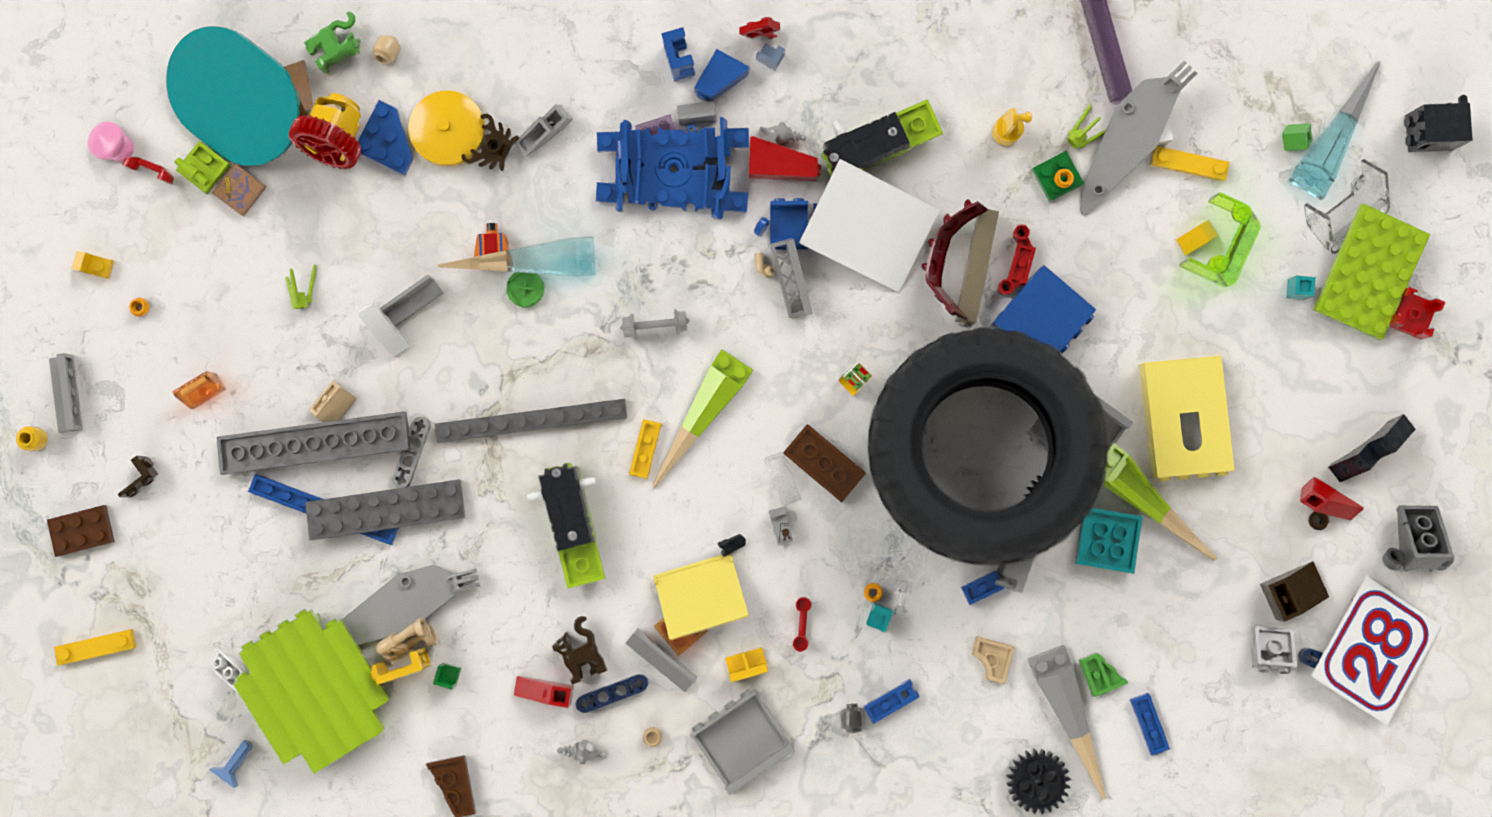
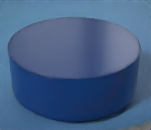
(761, 226)

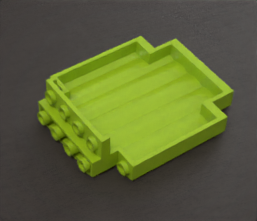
(311, 690)

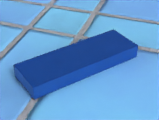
(1149, 724)

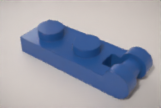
(890, 701)

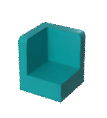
(1300, 287)
(879, 617)

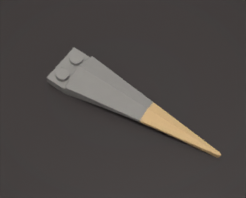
(1059, 684)

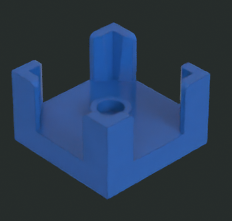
(680, 66)

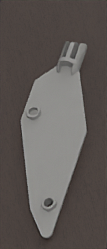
(1132, 133)
(404, 601)

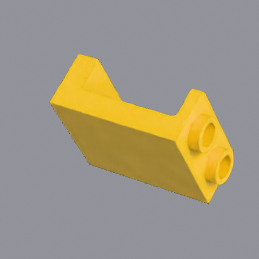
(420, 661)

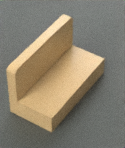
(332, 403)

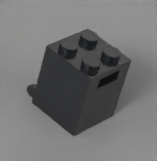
(1439, 126)

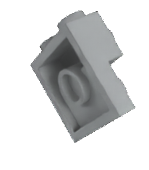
(1273, 649)

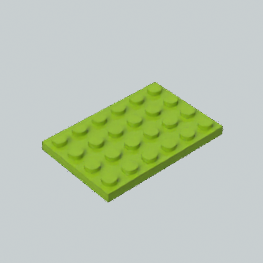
(1371, 271)

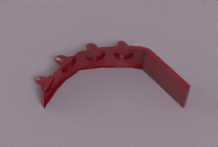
(939, 249)

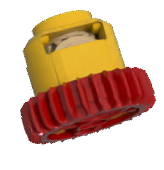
(329, 131)

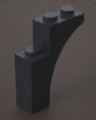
(1381, 444)

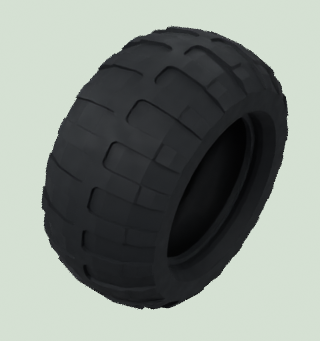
(1057, 396)

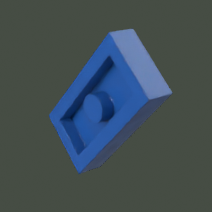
(981, 587)

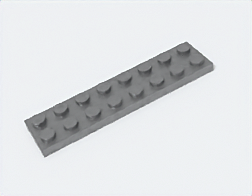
(385, 510)

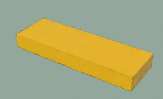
(645, 449)

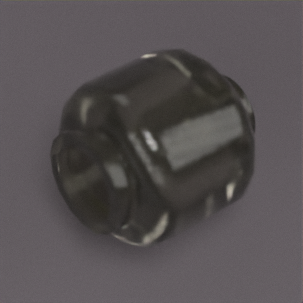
(853, 718)

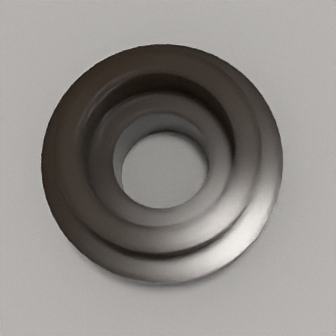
(1323, 520)

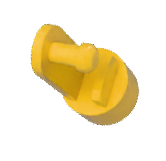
(1010, 127)

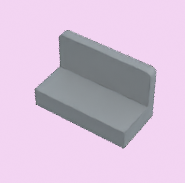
(696, 113)

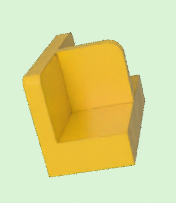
(746, 664)

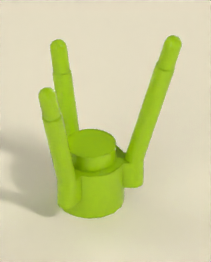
(1077, 138)
(298, 299)

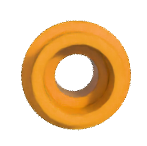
(1069, 176)
(133, 306)
(877, 597)

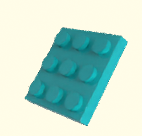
(1109, 540)

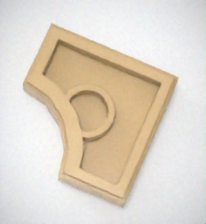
(995, 658)

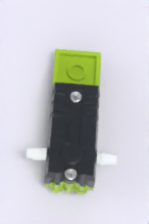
(882, 138)
(571, 523)

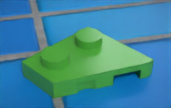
(1100, 675)

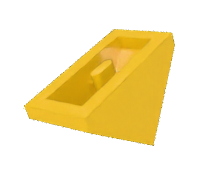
(1196, 237)

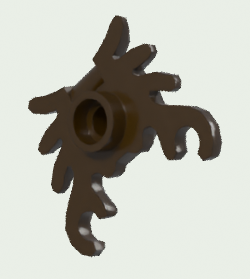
(495, 146)

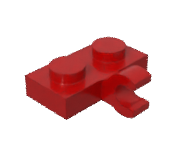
(764, 27)

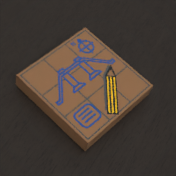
(239, 189)

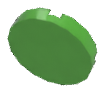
(525, 289)

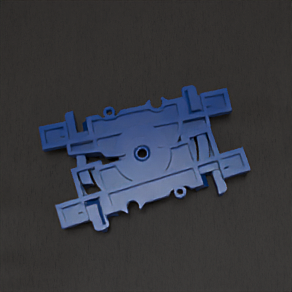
(667, 148)

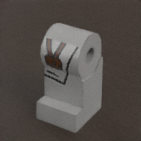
(781, 525)

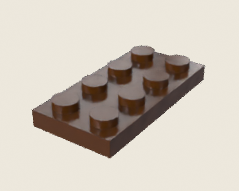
(824, 463)

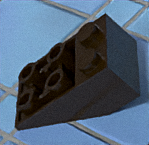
(1294, 592)

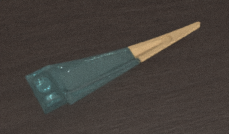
(558, 257)

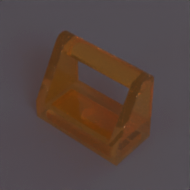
(199, 389)

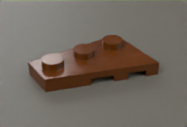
(455, 783)

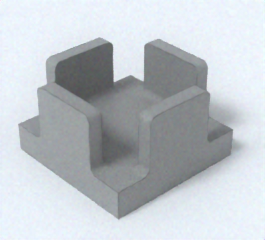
(1016, 573)

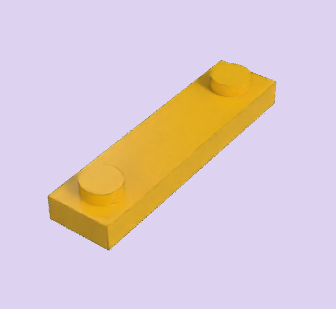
(1189, 163)
(95, 647)

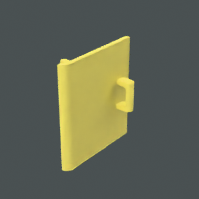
(700, 596)

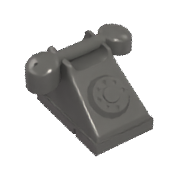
(1421, 540)

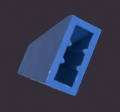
(720, 76)

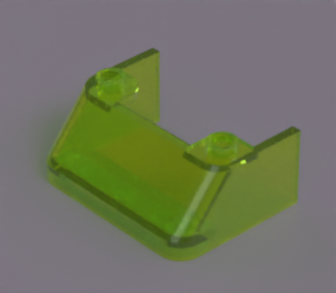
(1227, 269)

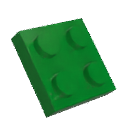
(1046, 171)

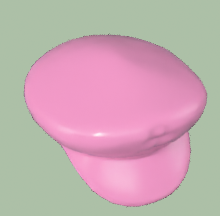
(110, 142)

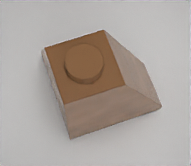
(301, 83)

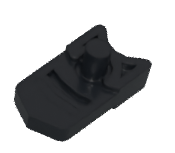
(732, 544)

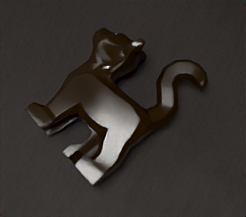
(581, 655)

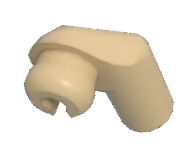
(763, 268)

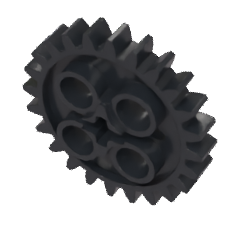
(1055, 787)

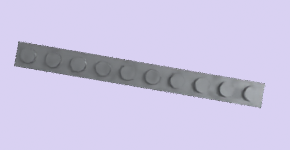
(530, 420)

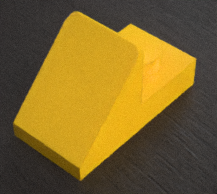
(92, 264)

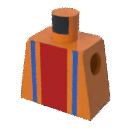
(491, 241)

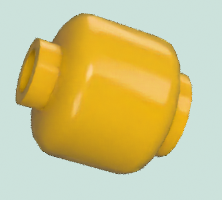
(31, 438)

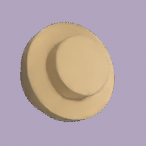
(652, 736)

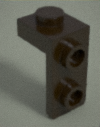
(146, 469)

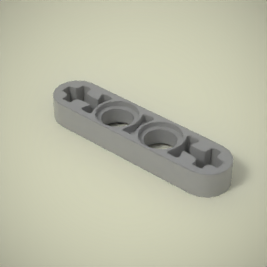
(414, 453)

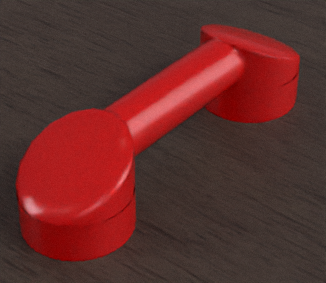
(135, 162)
(801, 642)

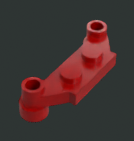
(1020, 263)

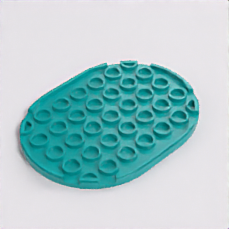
(232, 95)

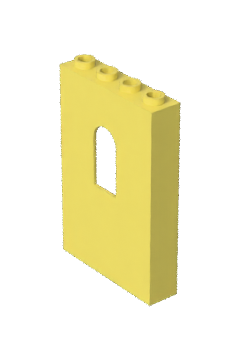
(1179, 388)

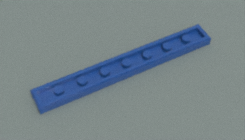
(296, 500)

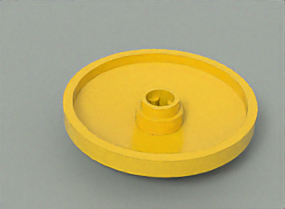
(446, 127)

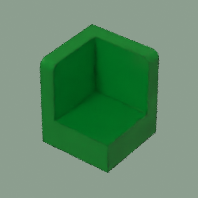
(447, 676)

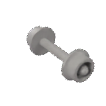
(629, 325)

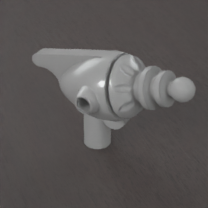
(782, 134)
(582, 751)

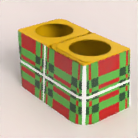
(855, 378)

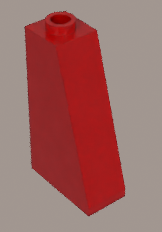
(780, 163)

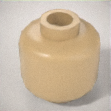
(386, 49)

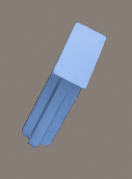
(227, 772)

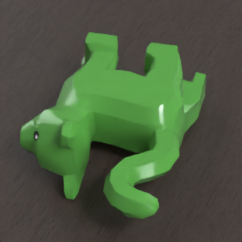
(329, 42)

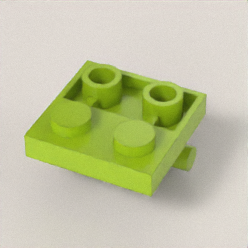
(202, 167)

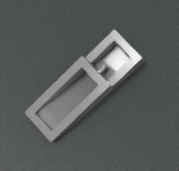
(543, 130)

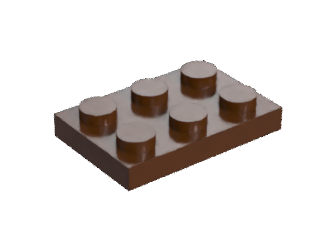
(80, 530)

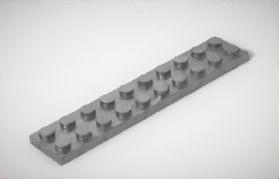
(313, 443)

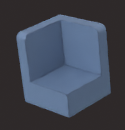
(770, 56)

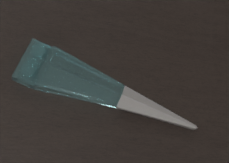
(1323, 160)

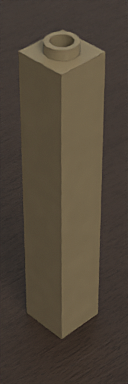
(977, 266)

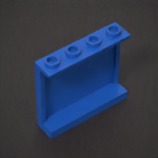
(1046, 311)

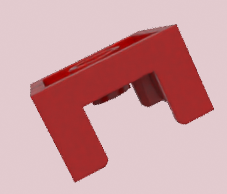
(1415, 314)

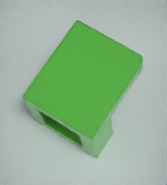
(1297, 137)

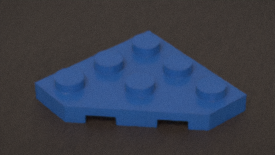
(386, 140)

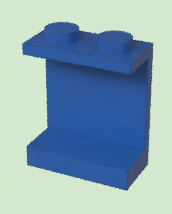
(788, 221)

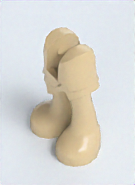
(401, 643)

